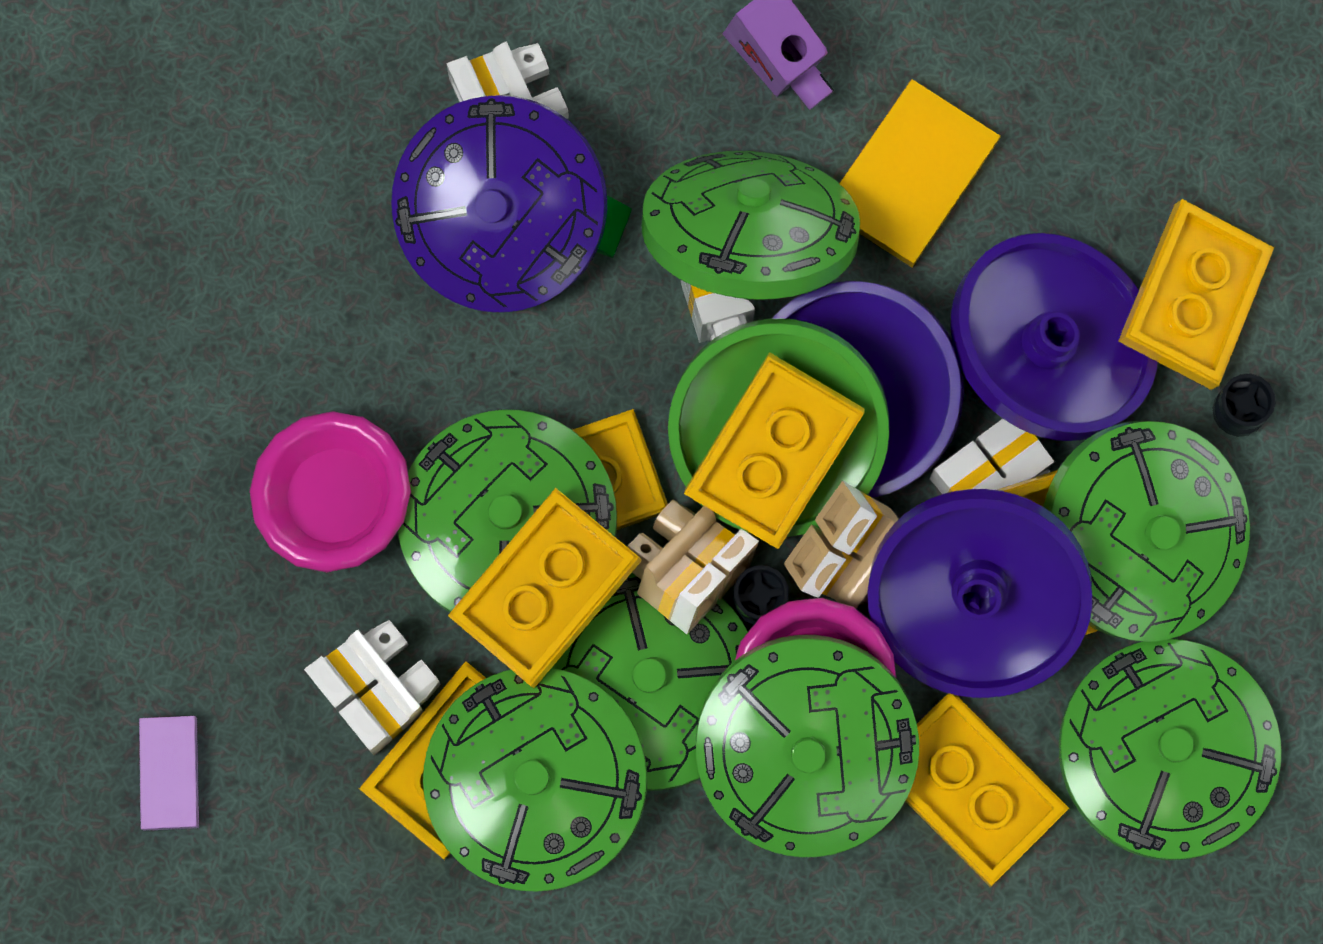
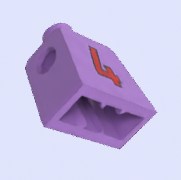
(775, 26)

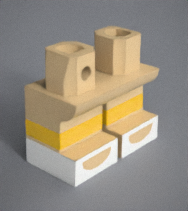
(841, 552)
(693, 566)

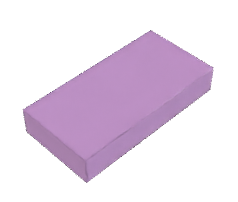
(168, 773)

